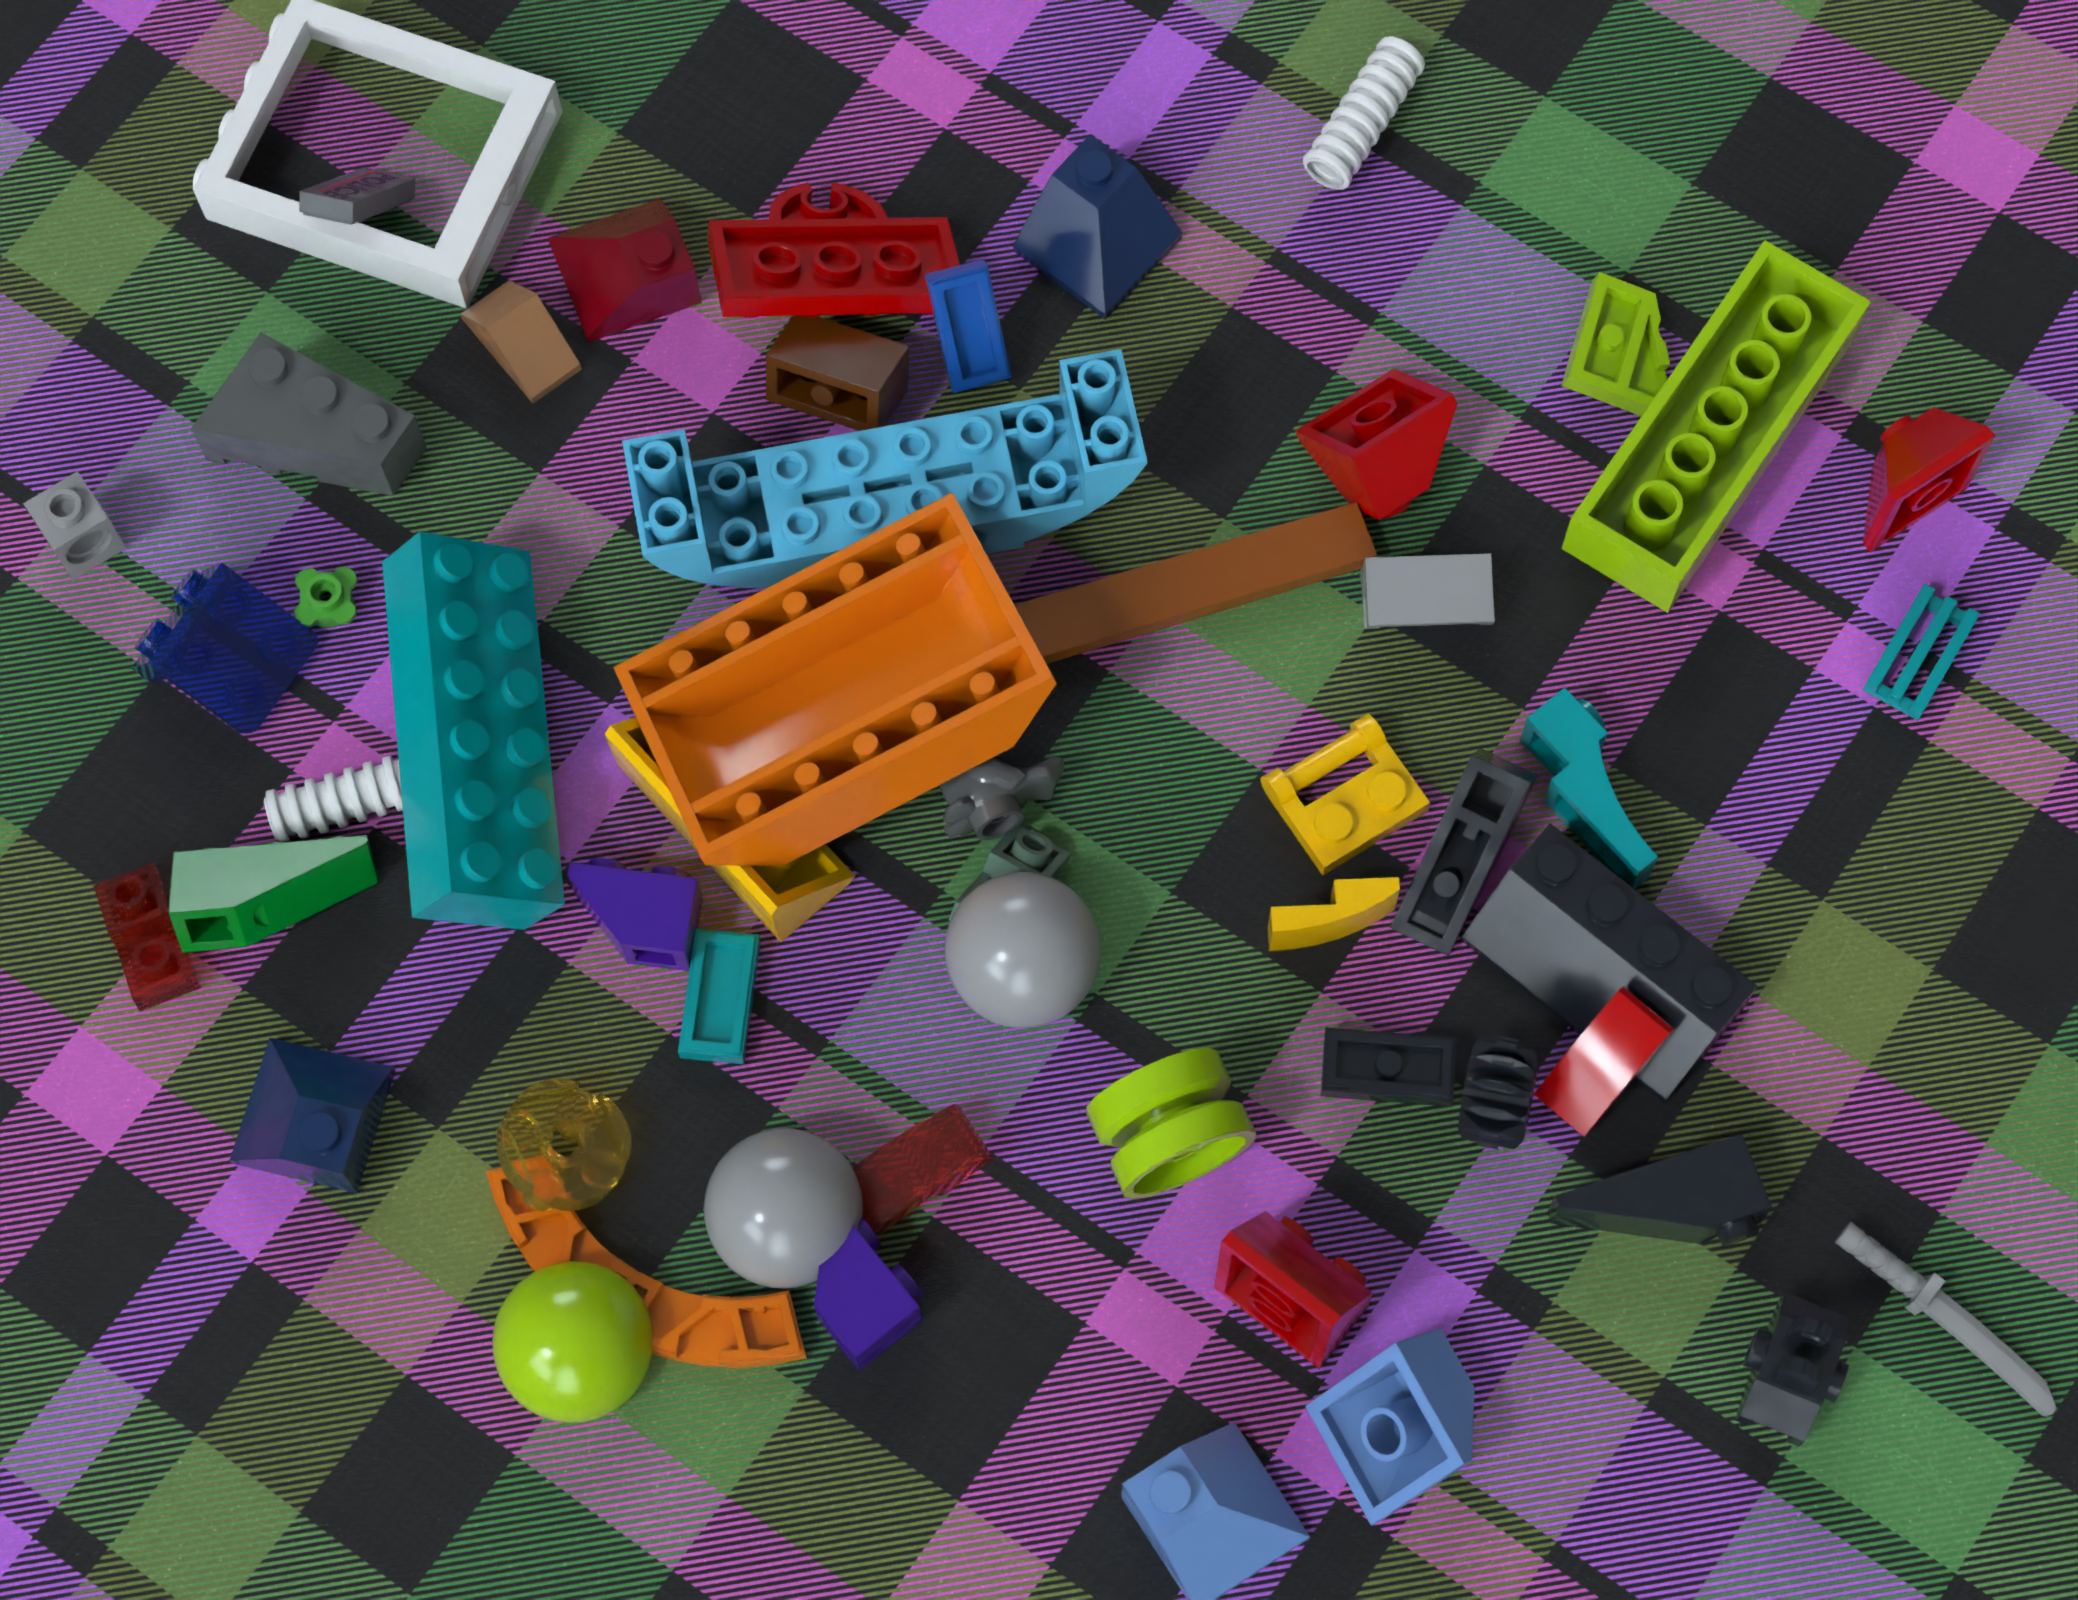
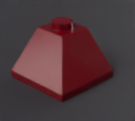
(626, 269)

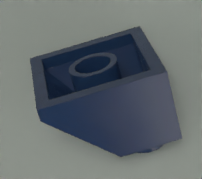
(1097, 228)
(313, 1115)

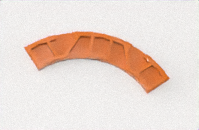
(685, 1325)

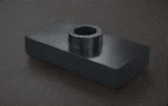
(1388, 1067)

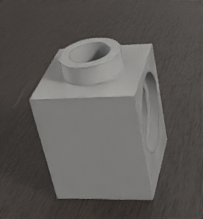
(75, 525)

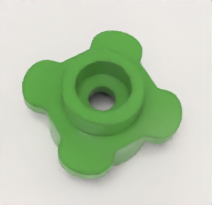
(327, 614)

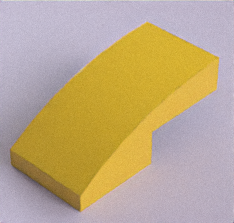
(1351, 908)

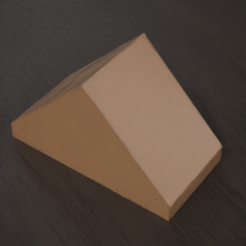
(523, 339)

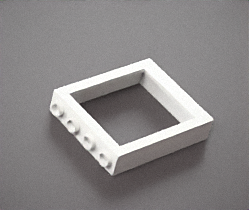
(485, 205)

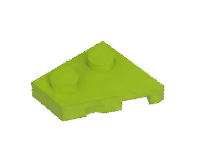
(1618, 346)

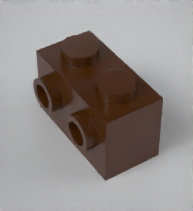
(853, 372)

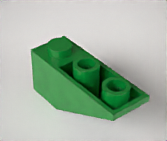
(257, 890)

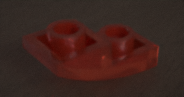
(141, 929)
(917, 1165)

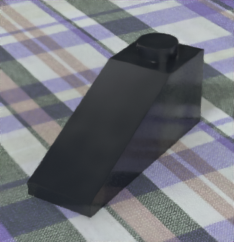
(1463, 850)
(1679, 1198)

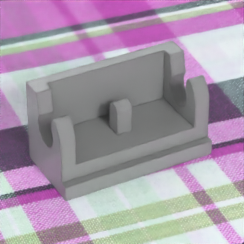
(1427, 590)

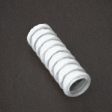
(1363, 113)
(334, 800)

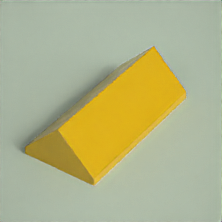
(776, 894)

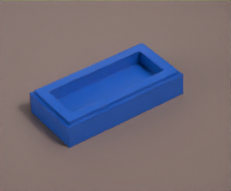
(968, 325)

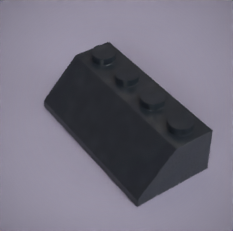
(1582, 933)

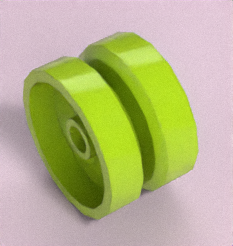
(1170, 1122)

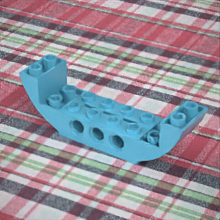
(789, 505)

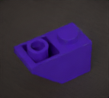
(642, 913)
(863, 1300)

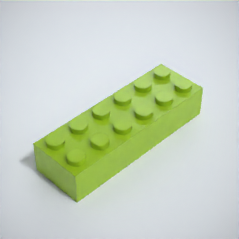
(1715, 426)

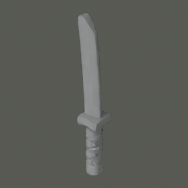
(1927, 1297)

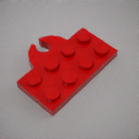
(827, 259)

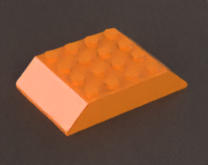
(838, 691)

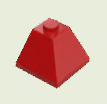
(1382, 442)
(1921, 470)

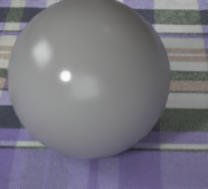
(1022, 950)
(781, 1206)

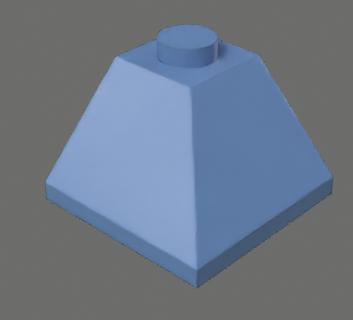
(1399, 1423)
(1213, 1513)

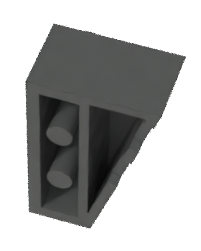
(308, 421)

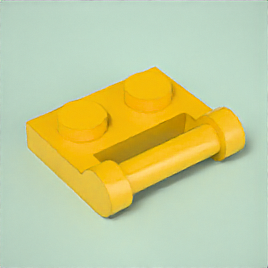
(1354, 812)

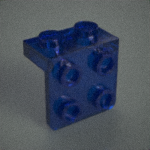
(226, 647)

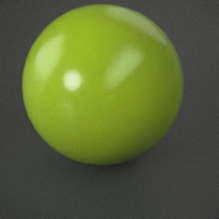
(572, 1342)

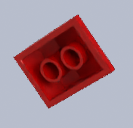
(1290, 1285)

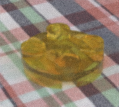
(541, 1173)

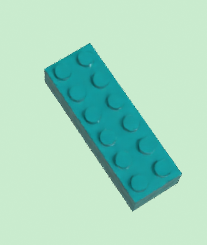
(472, 733)

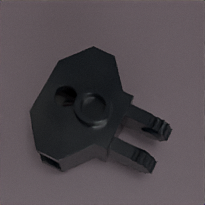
(1793, 1368)

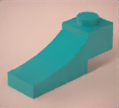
(1569, 743)

